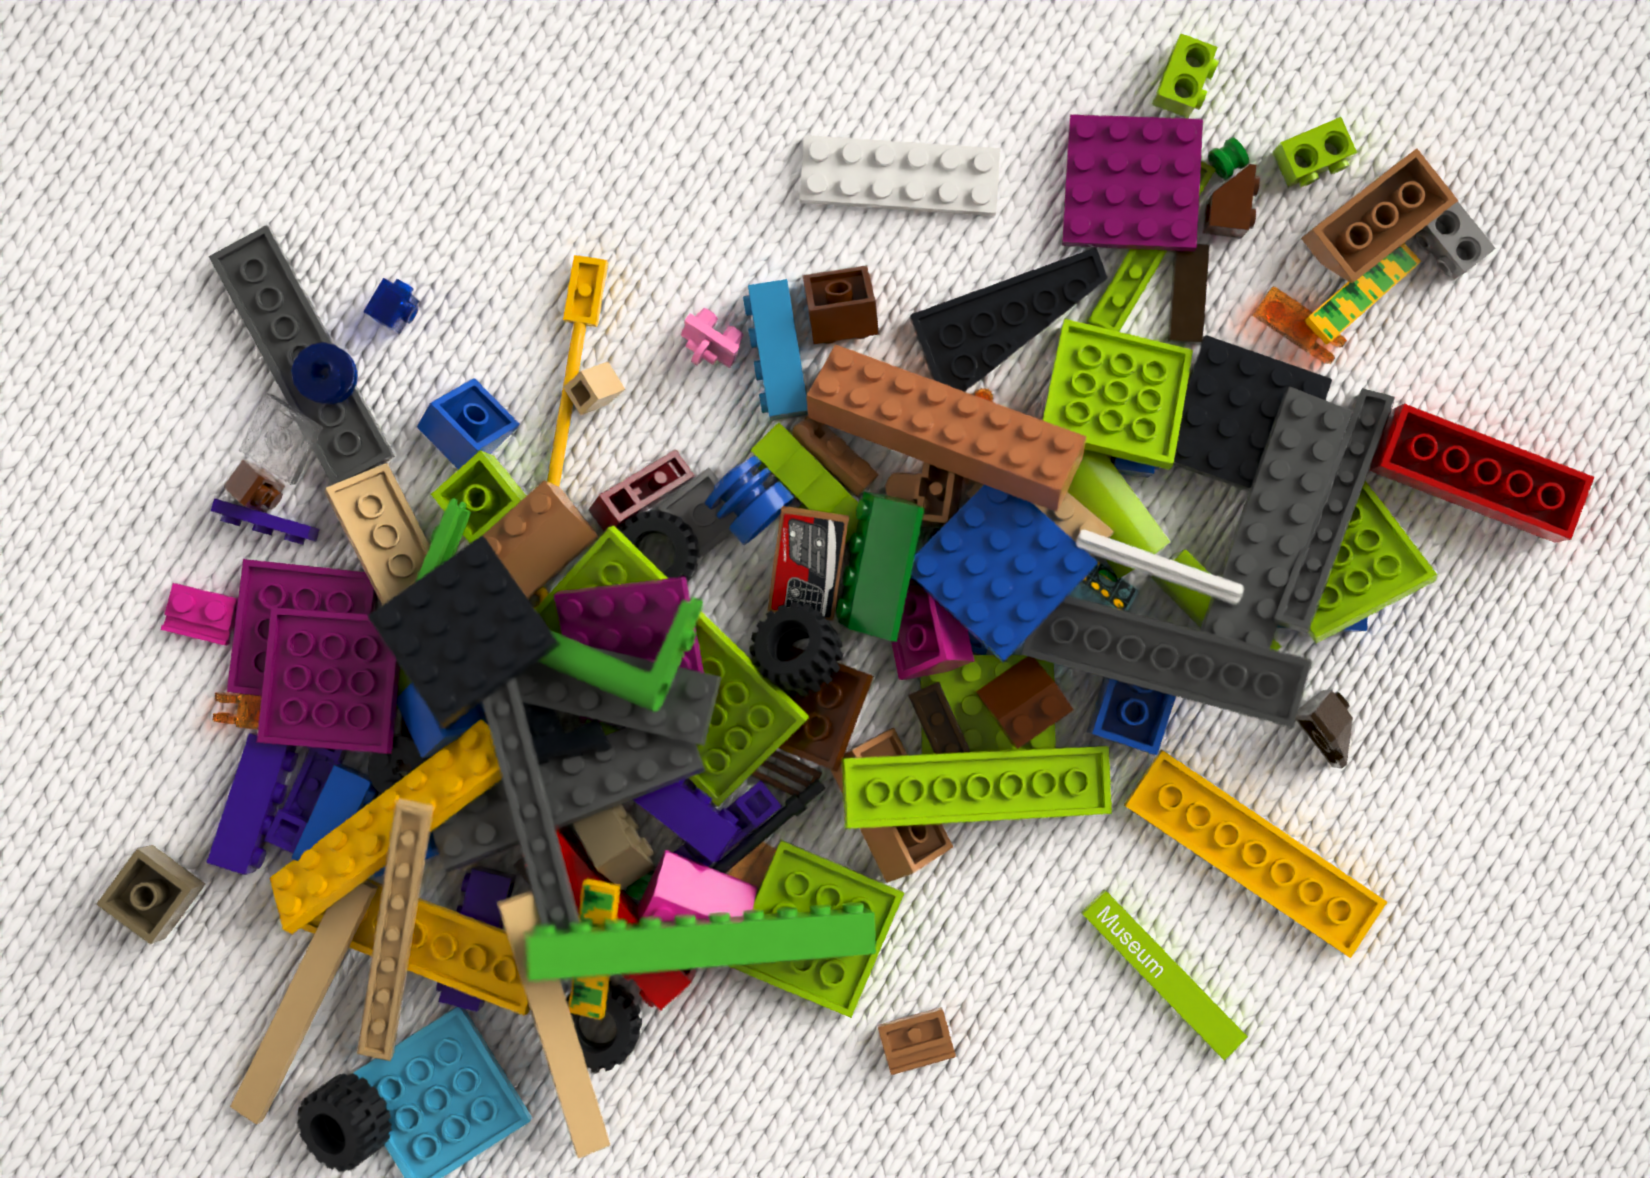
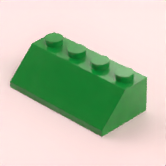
(879, 565)

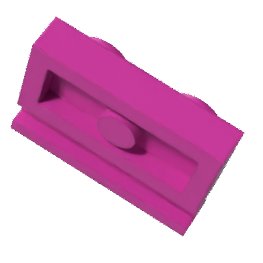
(200, 614)

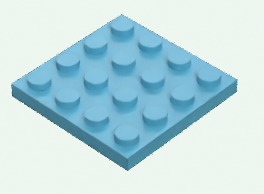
(444, 1097)

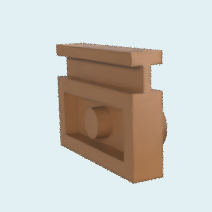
(916, 1041)

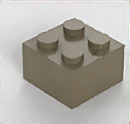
(616, 846)
(150, 894)

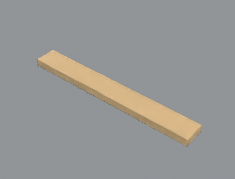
(395, 929)
(301, 1002)
(556, 1035)

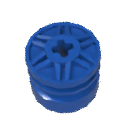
(748, 499)

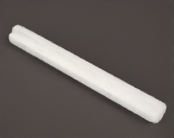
(1159, 567)

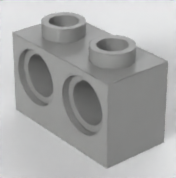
(1460, 232)

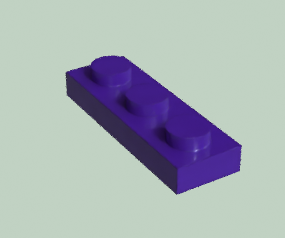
(264, 522)

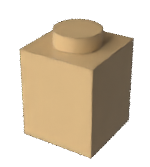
(594, 388)

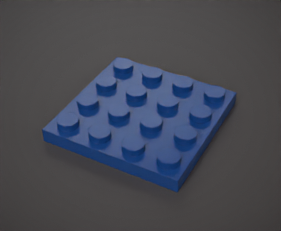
(1000, 568)

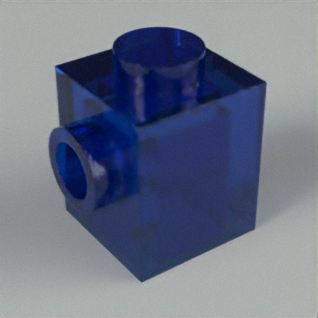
(393, 305)

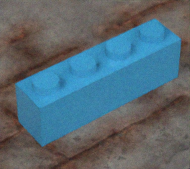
(777, 348)

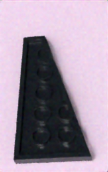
(985, 327)

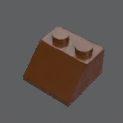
(841, 305)
(1024, 701)

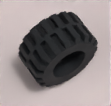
(673, 527)
(782, 631)
(628, 1025)
(344, 1122)

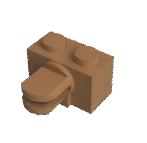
(933, 489)

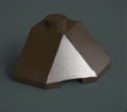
(1328, 725)

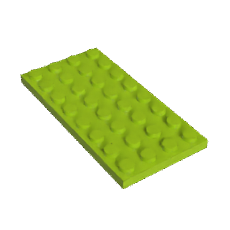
(749, 711)

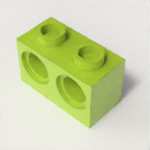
(1181, 74)
(1311, 147)

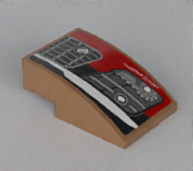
(808, 560)

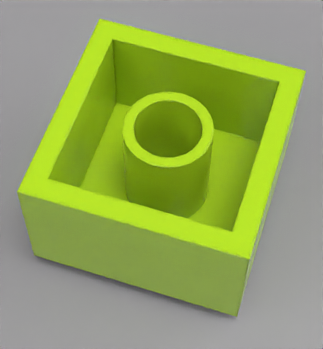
(485, 490)

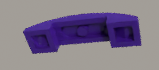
(306, 790)
(750, 809)

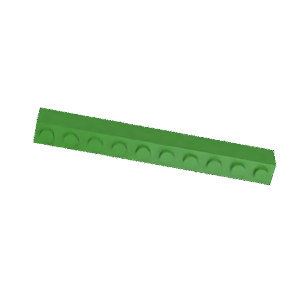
(697, 942)

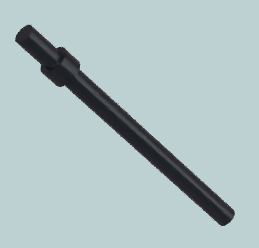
(794, 805)

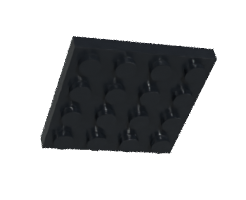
(1233, 409)
(463, 631)

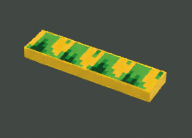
(1360, 295)
(597, 905)

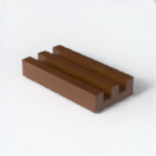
(793, 762)

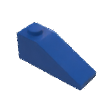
(342, 796)

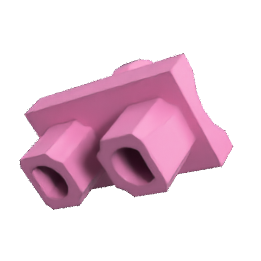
(708, 342)

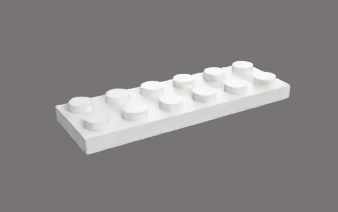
(900, 175)

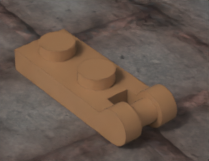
(835, 455)

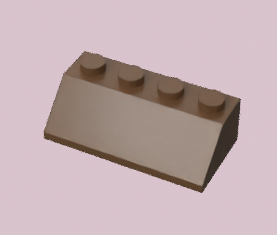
(1380, 218)
(540, 537)
(897, 849)

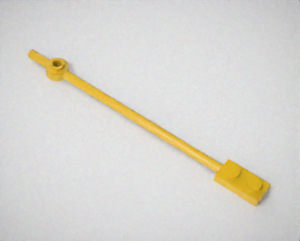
(582, 310)

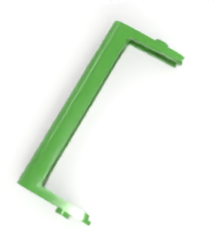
(575, 658)

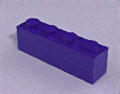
(252, 805)
(693, 818)
(482, 891)

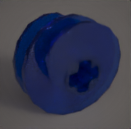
(341, 378)

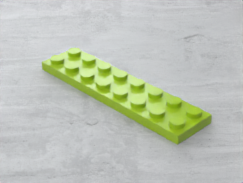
(976, 786)

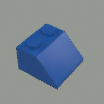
(466, 423)
(425, 729)

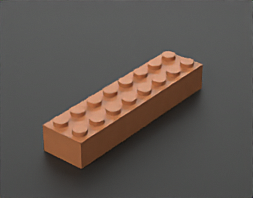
(946, 427)

